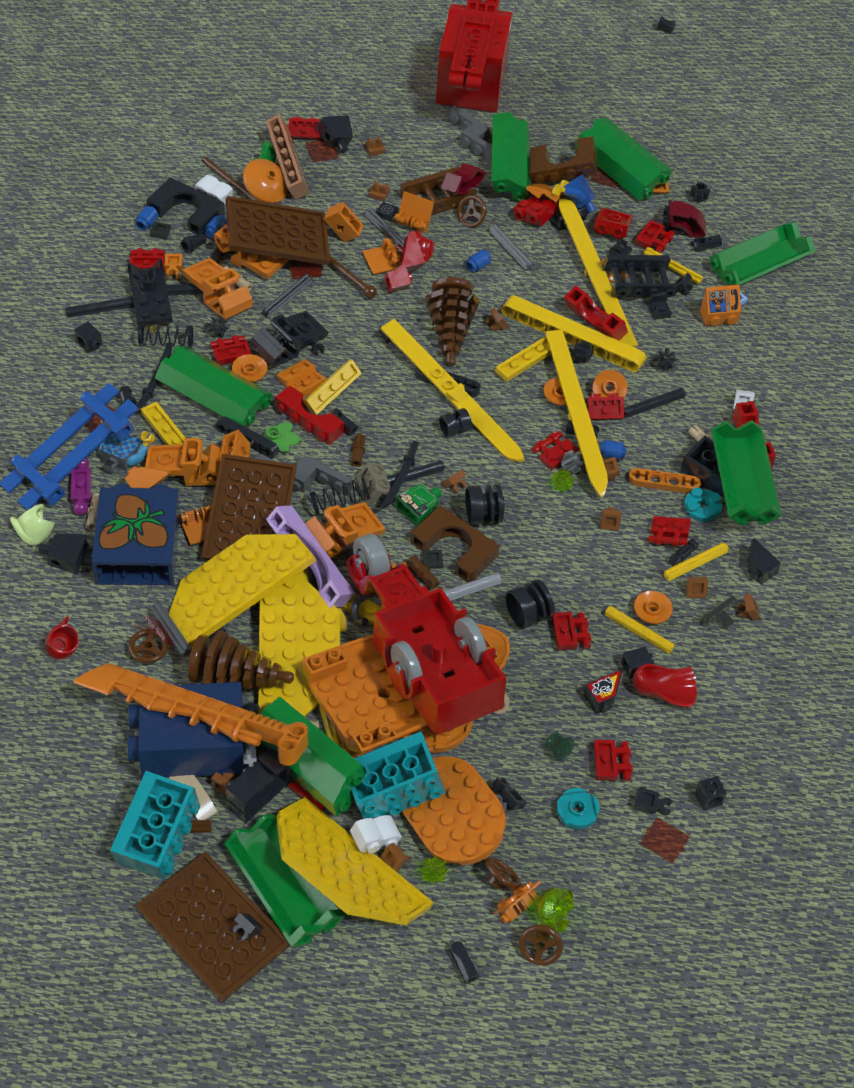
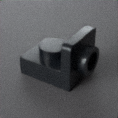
(659, 306)

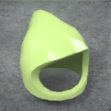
(32, 526)

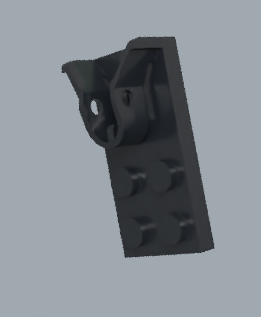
(150, 294)

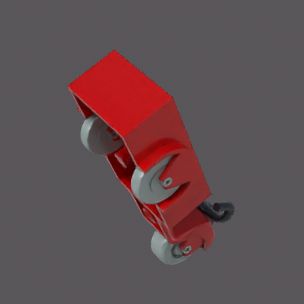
(419, 660)

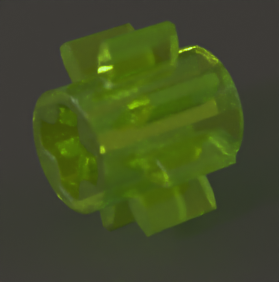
(562, 480)
(434, 870)

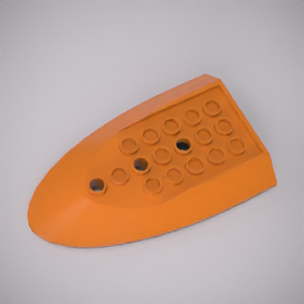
(349, 685)

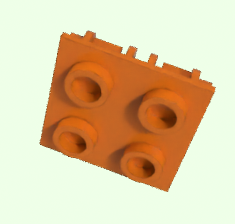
(415, 212)
(383, 258)
(195, 524)
(522, 898)

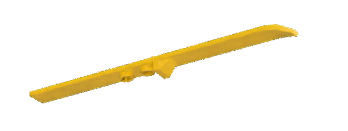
(593, 265)
(452, 391)
(578, 411)

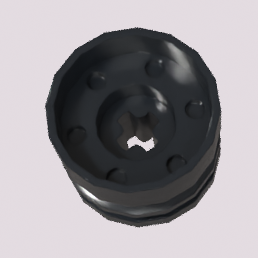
(486, 504)
(529, 604)

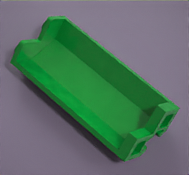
(511, 156)
(626, 159)
(761, 254)
(213, 385)
(746, 473)
(324, 766)
(291, 900)

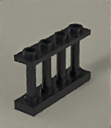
(640, 263)

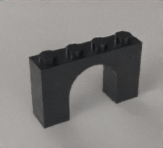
(174, 193)

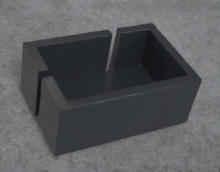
(257, 785)

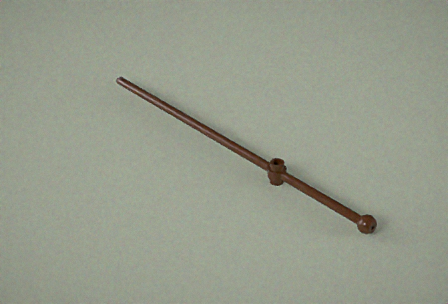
(369, 290)

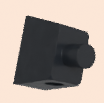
(336, 131)
(65, 551)

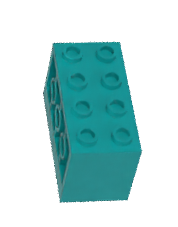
(397, 778)
(155, 825)

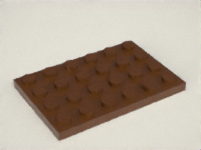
(277, 230)
(244, 499)
(197, 921)

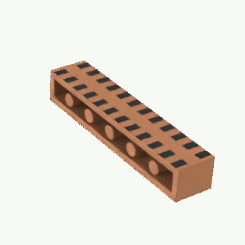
(287, 157)

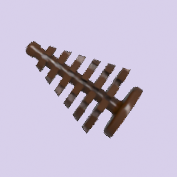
(451, 314)
(230, 662)

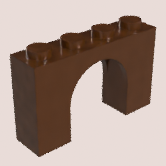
(584, 163)
(444, 524)

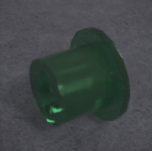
(560, 746)

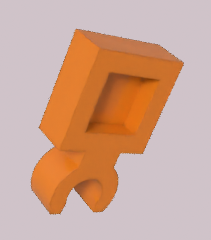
(173, 264)

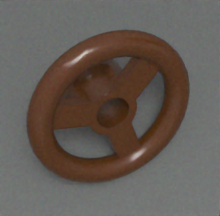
(479, 212)
(150, 654)
(500, 874)
(542, 935)

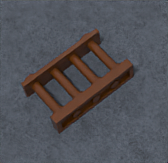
(432, 182)

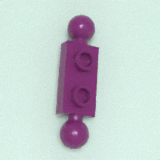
(81, 487)

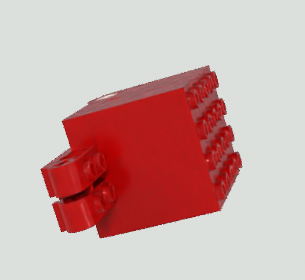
(474, 55)

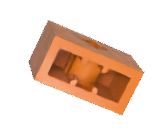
(343, 222)
(235, 444)

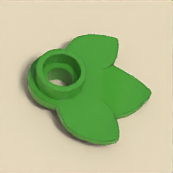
(282, 436)

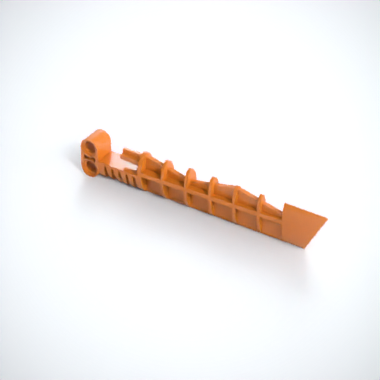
(223, 717)

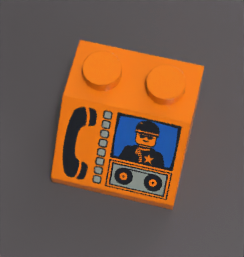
(721, 305)

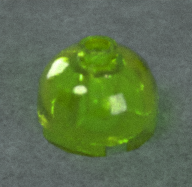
(554, 905)

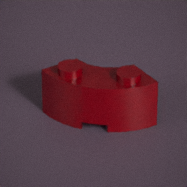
(463, 179)
(687, 218)

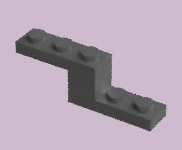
(474, 133)
(309, 470)

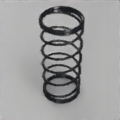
(189, 334)
(365, 491)

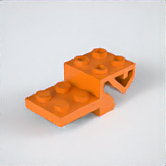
(261, 264)
(218, 287)
(187, 460)
(344, 527)

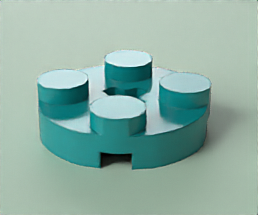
(705, 496)
(574, 819)

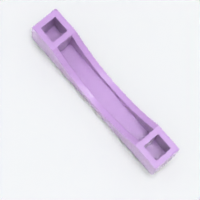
(330, 581)

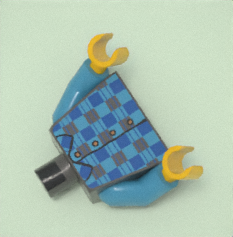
(124, 453)

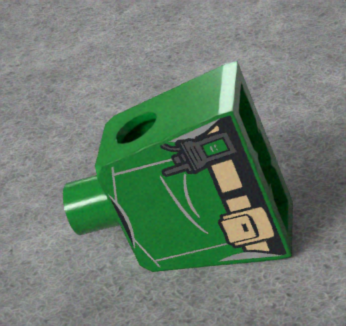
(418, 502)

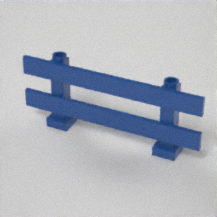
(47, 486)

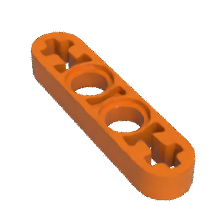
(664, 478)

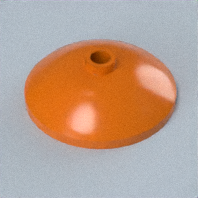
(265, 181)

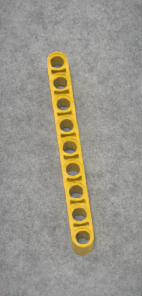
(546, 320)

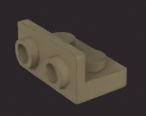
(376, 481)

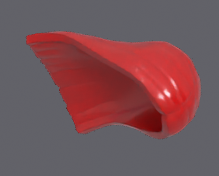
(666, 684)

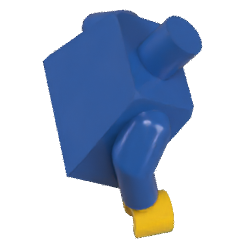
(578, 191)

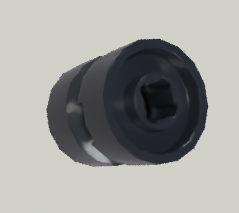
(457, 422)

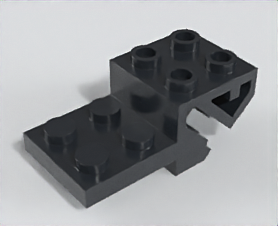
(288, 337)

